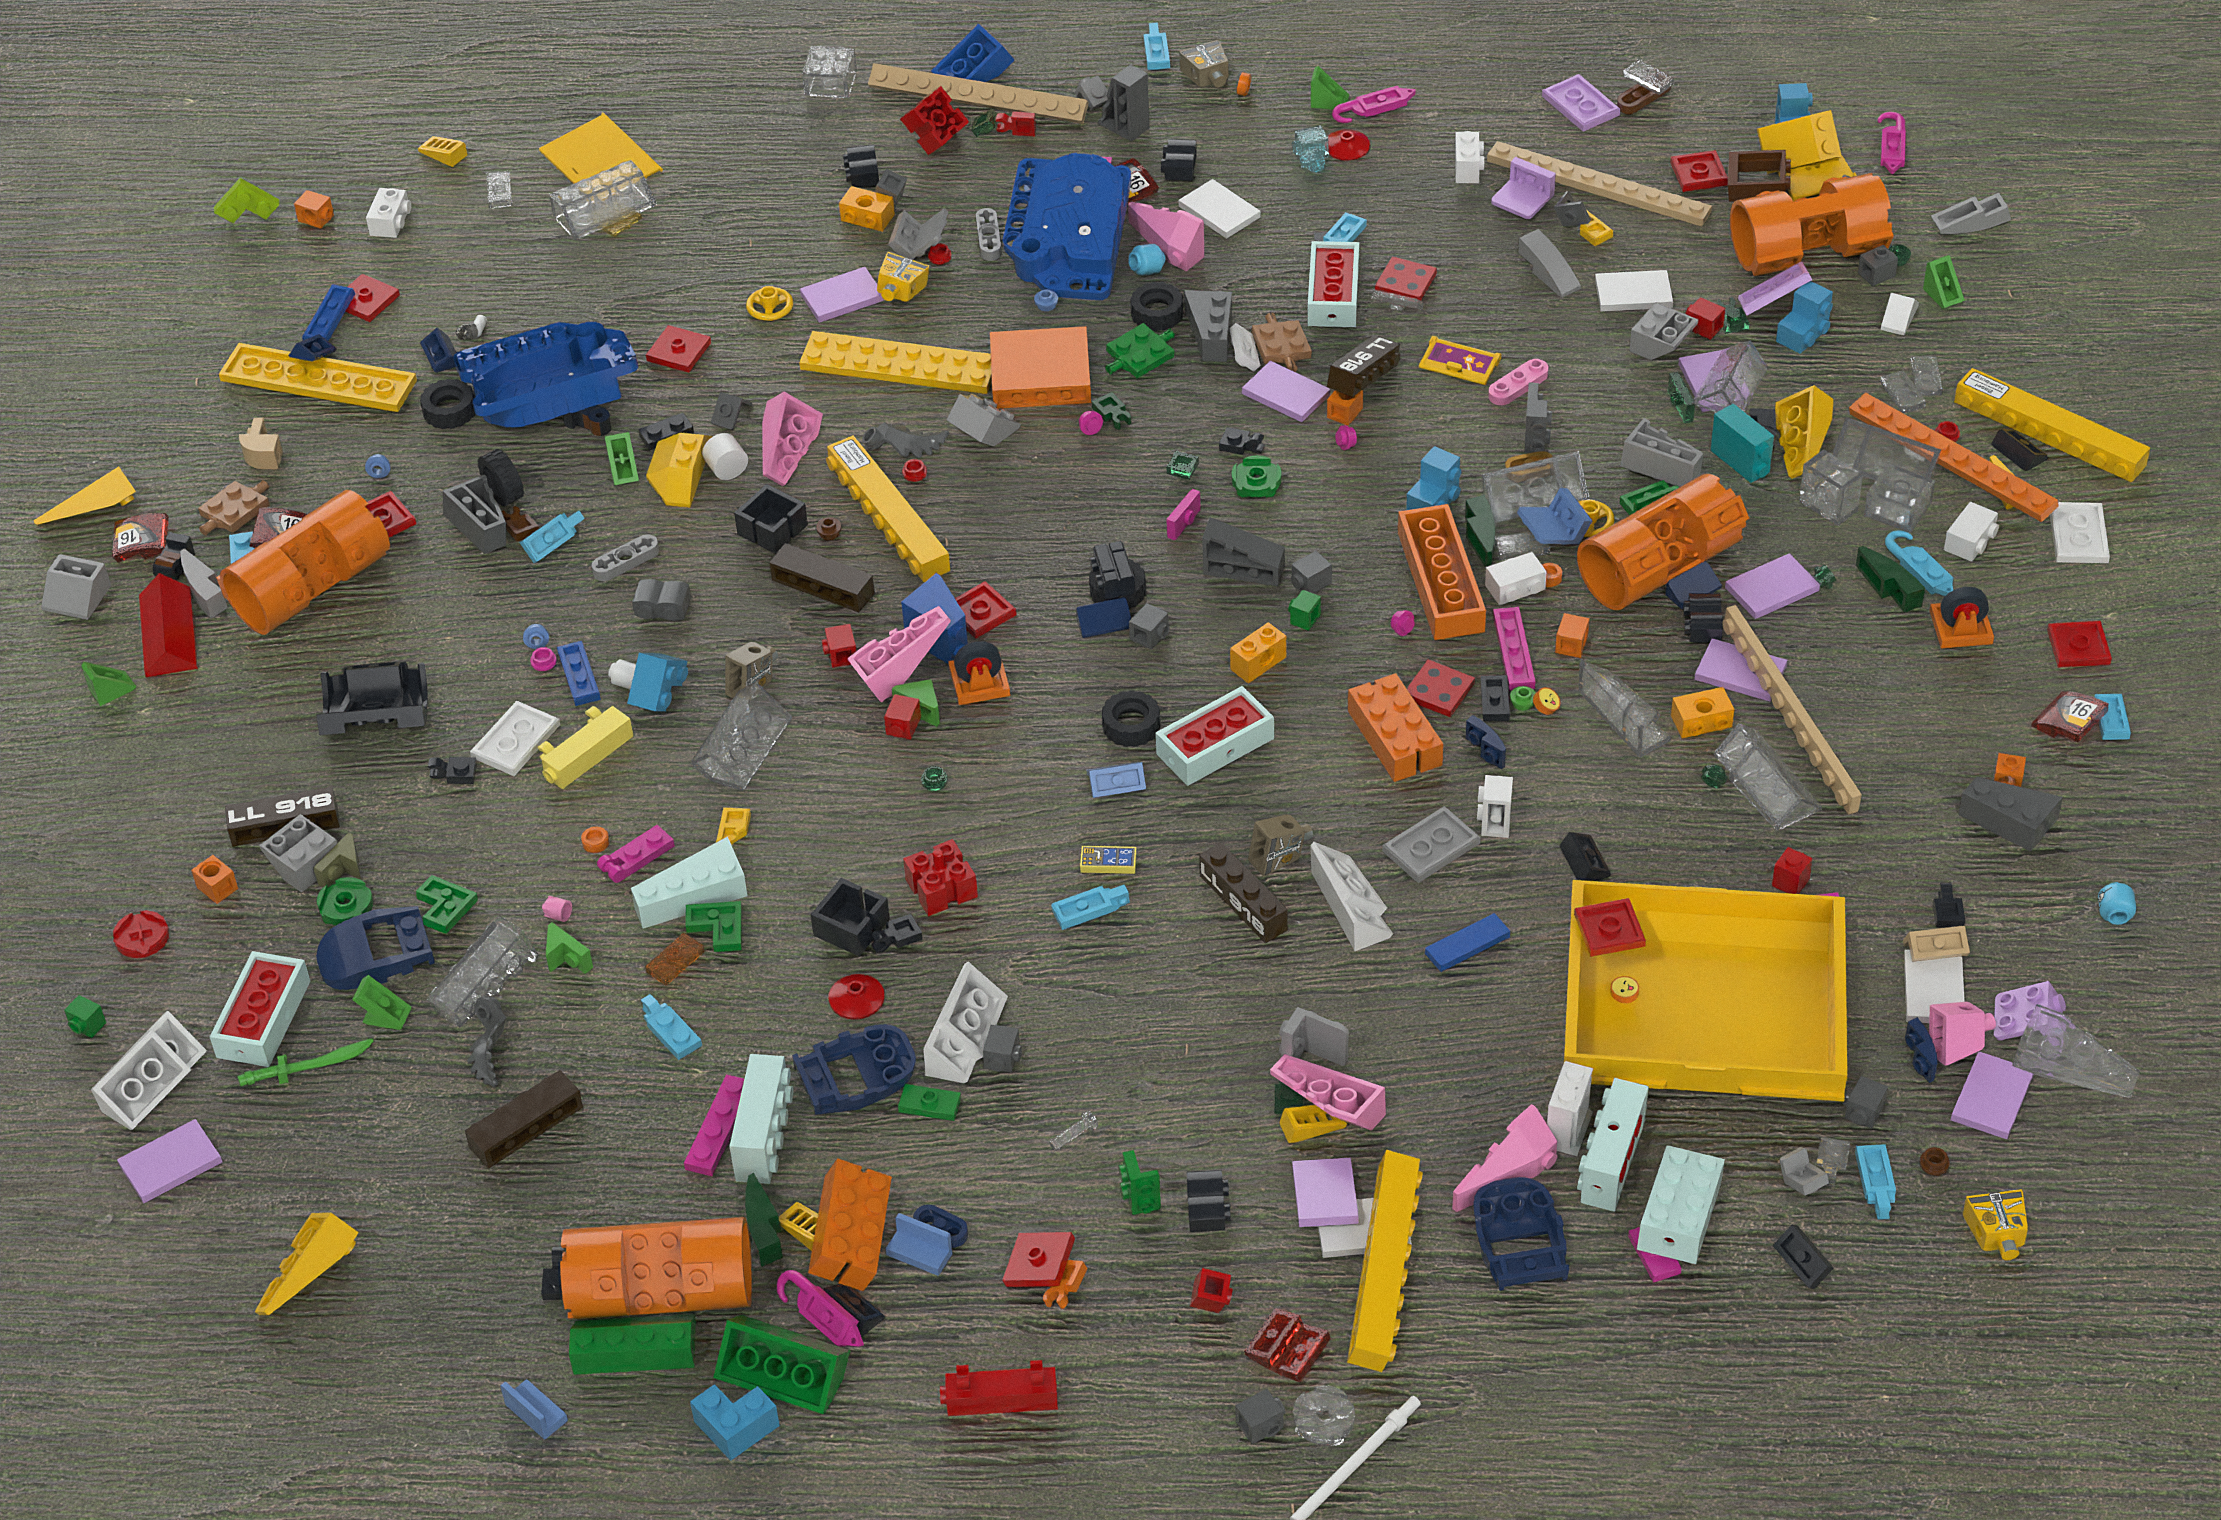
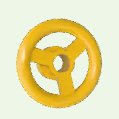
(769, 299)
(1596, 511)

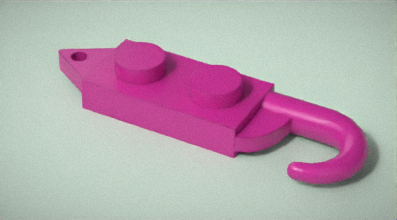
(1374, 103)
(1893, 142)
(822, 1310)

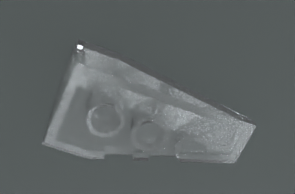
(2065, 1053)

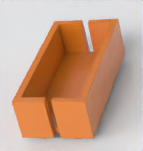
(1395, 727)
(850, 1224)

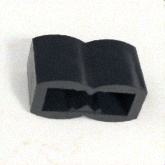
(1179, 159)
(861, 166)
(1704, 617)
(1206, 1201)

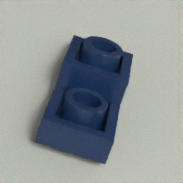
(1491, 745)
(1925, 1055)

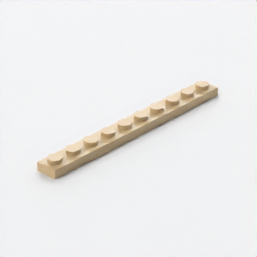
(979, 93)
(1607, 185)
(1792, 710)

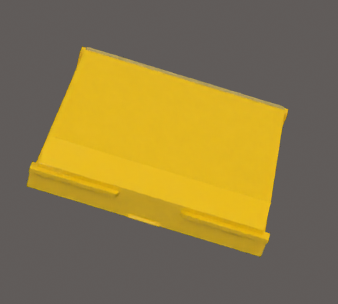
(1730, 993)

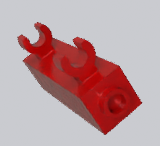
(1000, 1390)

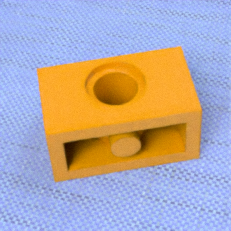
(866, 208)
(1258, 652)
(1702, 712)

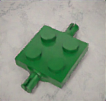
(1139, 351)

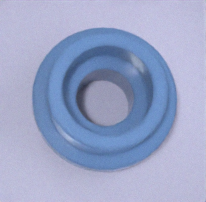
(1046, 300)
(377, 460)
(536, 630)

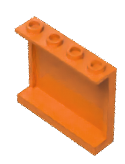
(1040, 367)

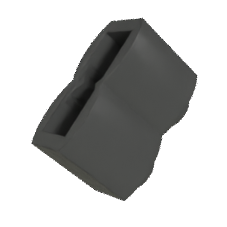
(661, 599)

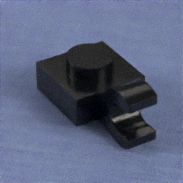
(1239, 440)
(458, 770)
(1946, 909)
(899, 931)
(552, 1277)

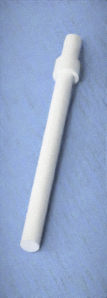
(1394, 1422)

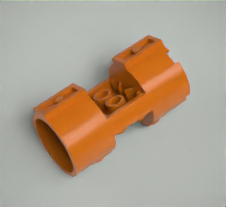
(1774, 231)
(1661, 541)
(304, 562)
(656, 1268)

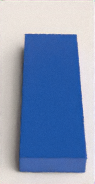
(330, 312)
(578, 673)
(1467, 942)

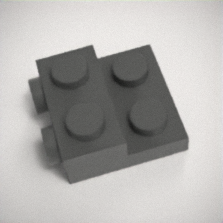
(1536, 421)

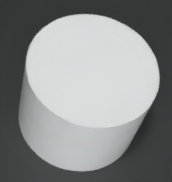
(725, 456)

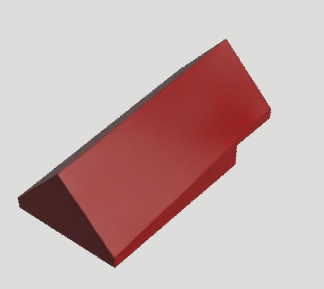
(167, 627)

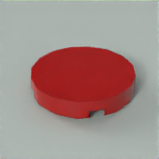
(141, 934)

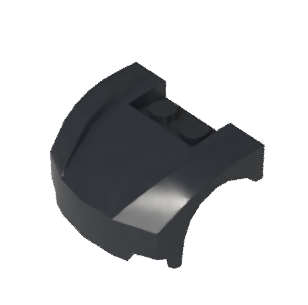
(373, 694)

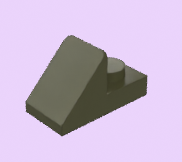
(339, 859)

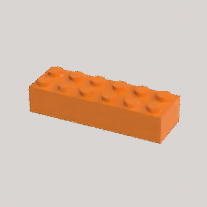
(1441, 572)

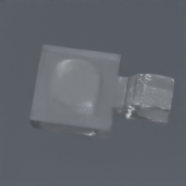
(1833, 1156)

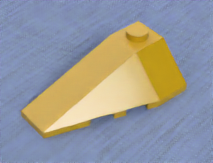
(1803, 426)
(101, 494)
(317, 1247)

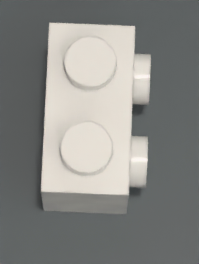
(1468, 157)
(388, 212)
(1971, 531)
(1515, 578)
(1496, 806)

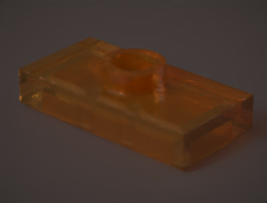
(674, 959)

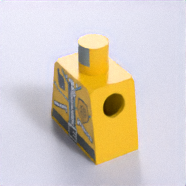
(901, 278)
(1998, 1221)

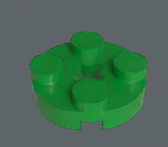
(1267, 483)
(345, 888)

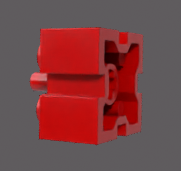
(934, 120)
(940, 877)

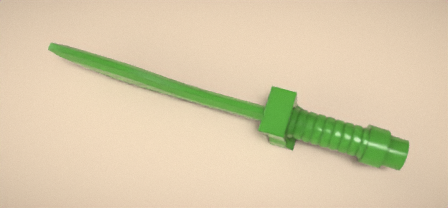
(283, 1068)

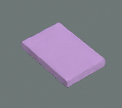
(1581, 102)
(1774, 288)
(841, 294)
(1697, 369)
(1286, 391)
(1772, 586)
(1729, 669)
(1992, 1095)
(169, 1161)
(1325, 1192)

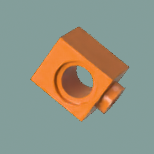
(314, 209)
(1344, 407)
(1572, 635)
(2009, 769)
(214, 879)

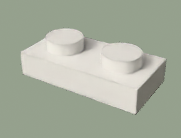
(1244, 347)

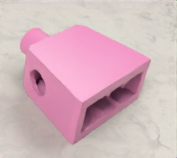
(1958, 1030)

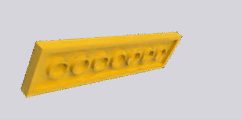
(897, 362)
(319, 378)

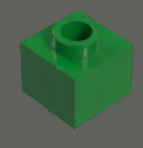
(1305, 610)
(85, 1016)

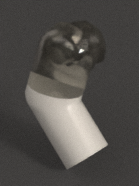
(472, 330)

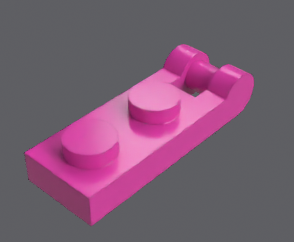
(636, 854)

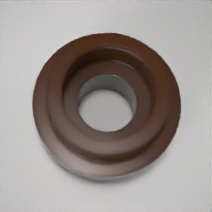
(828, 528)
(1932, 1156)

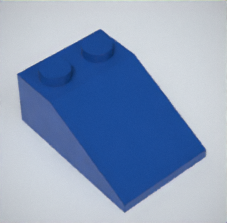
(975, 58)

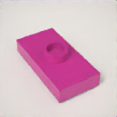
(1183, 514)
(1656, 1265)

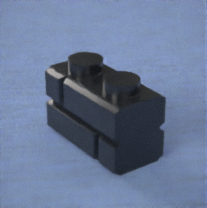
(1113, 570)

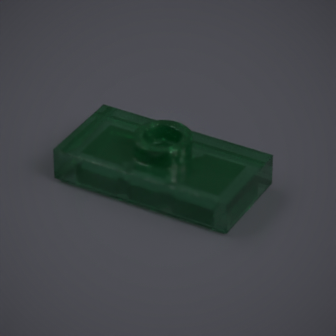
(1681, 397)

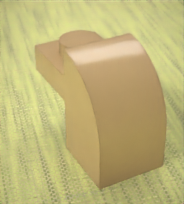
(259, 447)

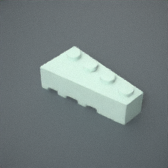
(702, 878)

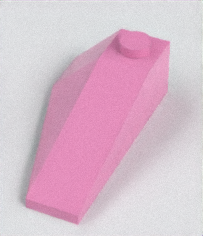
(1176, 233)
(786, 435)
(897, 656)
(1334, 1092)
(1522, 1153)

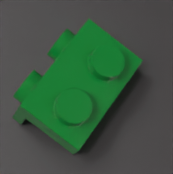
(1642, 497)
(1139, 1188)

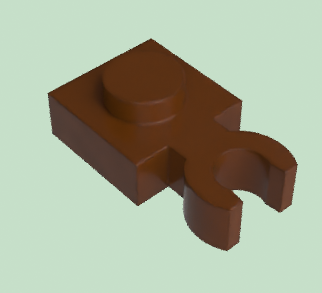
(519, 525)

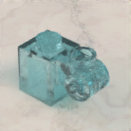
(1311, 147)

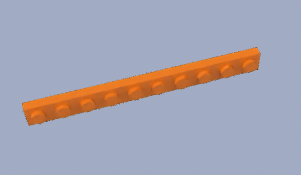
(1958, 459)

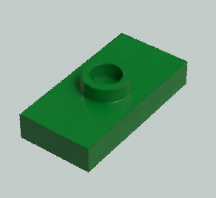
(929, 1102)

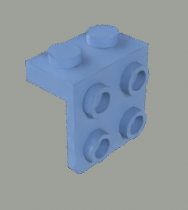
(1560, 523)

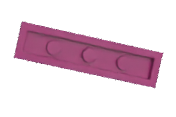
(1513, 647)
(716, 1128)

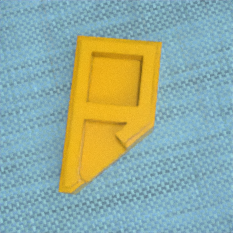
(1595, 231)
(734, 824)

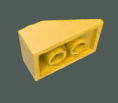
(1804, 139)

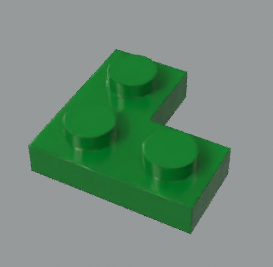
(448, 901)
(722, 919)

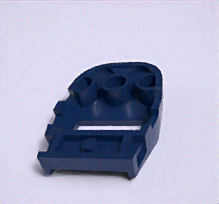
(346, 955)
(881, 1056)
(1515, 1211)

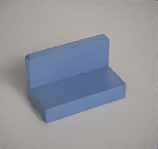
(1116, 779)
(920, 1245)
(534, 1408)

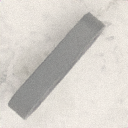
(991, 227)
(610, 566)

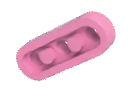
(1517, 382)

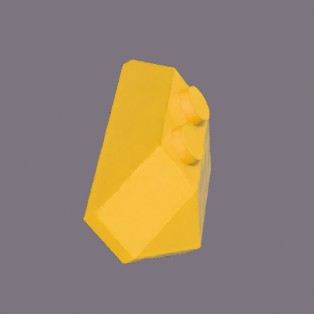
(677, 468)

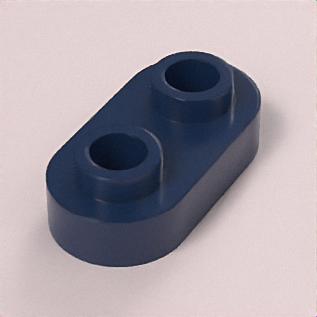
(944, 1221)

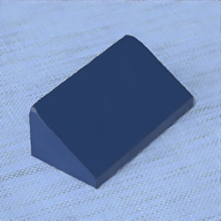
(312, 349)
(439, 350)
(1695, 580)
(1103, 617)

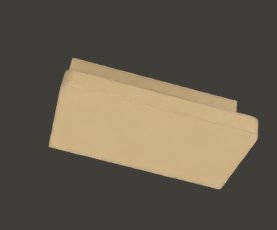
(1937, 943)

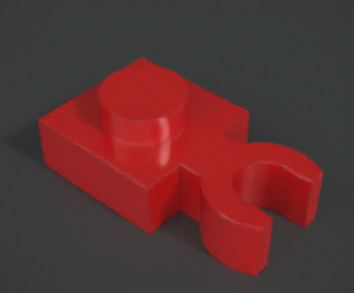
(1020, 123)

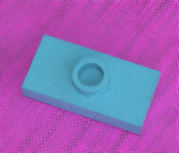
(2114, 723)

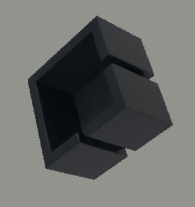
(771, 518)
(842, 917)

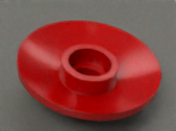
(1348, 144)
(856, 996)

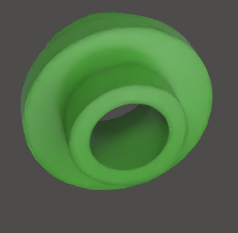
(1522, 698)

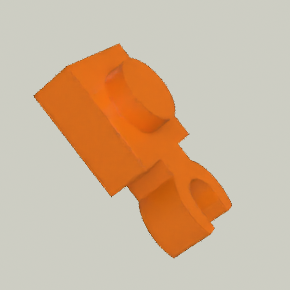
(1070, 1282)

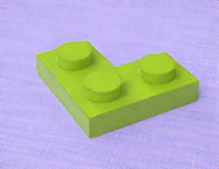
(245, 196)

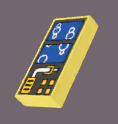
(1108, 859)

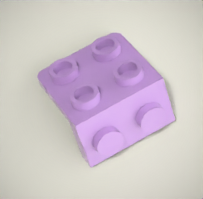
(1526, 190)
(2017, 1005)

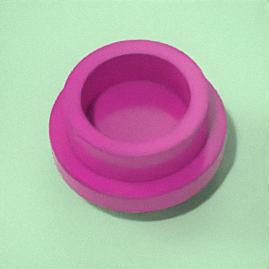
(1090, 422)
(1346, 437)
(1402, 622)
(543, 659)

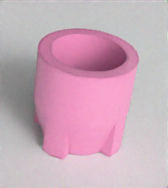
(557, 908)

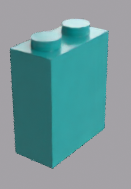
(1742, 443)

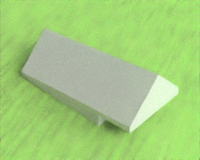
(1349, 896)
(963, 1026)
(147, 1071)

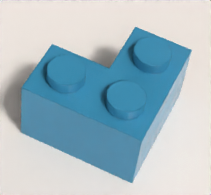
(1792, 102)
(1807, 319)
(1437, 480)
(654, 678)
(736, 1424)

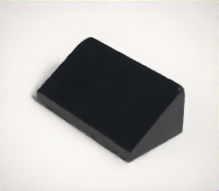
(2018, 449)
(1584, 857)
(857, 1306)

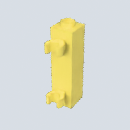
(586, 747)

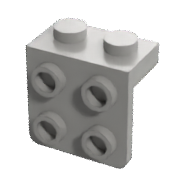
(912, 239)
(1315, 1035)

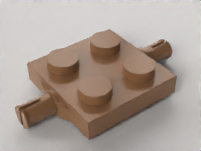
(1281, 342)
(233, 507)

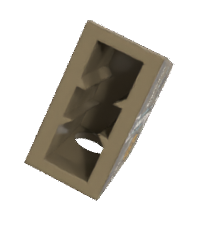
(1205, 64)
(748, 665)
(1277, 843)

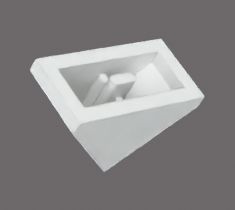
(1899, 314)

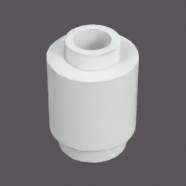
(622, 673)

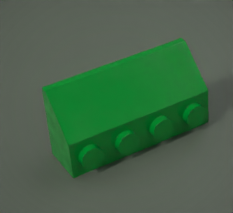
(632, 1344)
(781, 1363)

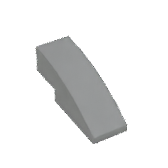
(1972, 215)
(1548, 263)
(203, 585)

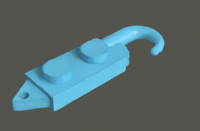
(1920, 565)

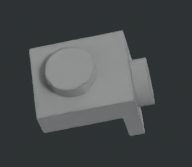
(1093, 91)
(1800, 1173)

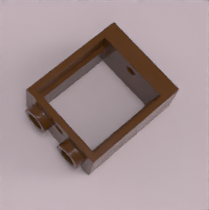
(1753, 162)

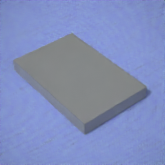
(1431, 844)

